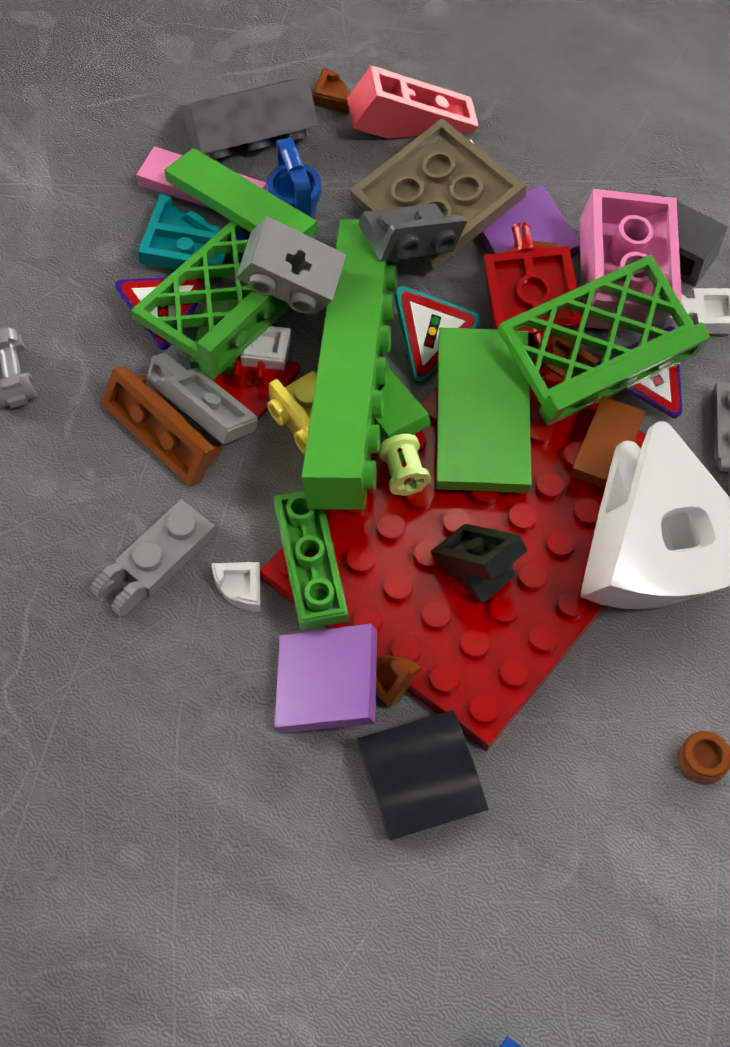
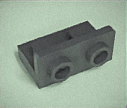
(411, 231)

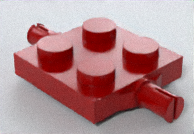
(528, 279)

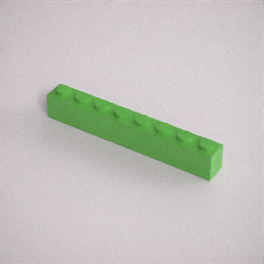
(348, 378)

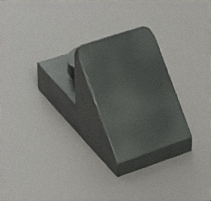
(480, 558)

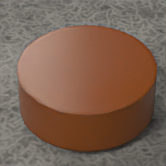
(704, 757)

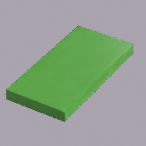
(481, 413)

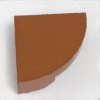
(331, 92)
(394, 677)

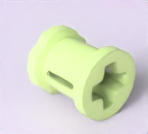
(389, 453)

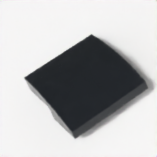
(422, 774)

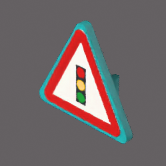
(420, 323)

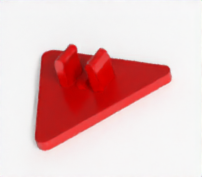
(251, 384)

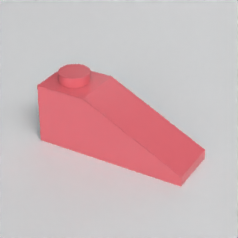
(405, 107)

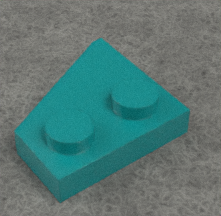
(175, 236)

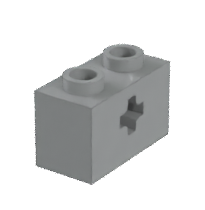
(290, 266)

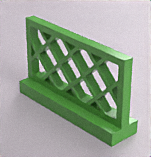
(232, 329)
(613, 374)

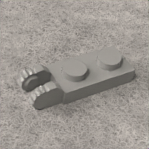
(155, 557)

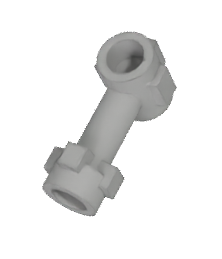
(14, 387)

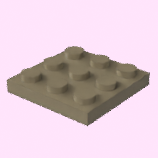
(447, 171)

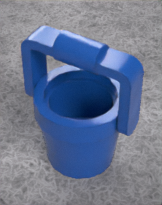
(293, 180)

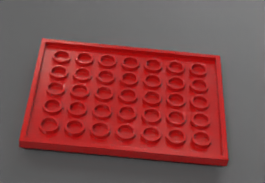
(471, 652)

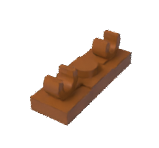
(159, 426)

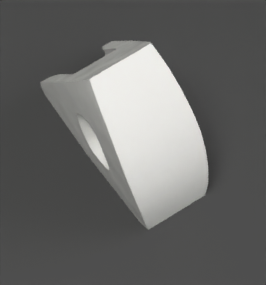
(658, 527)

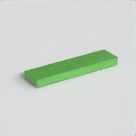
(233, 194)

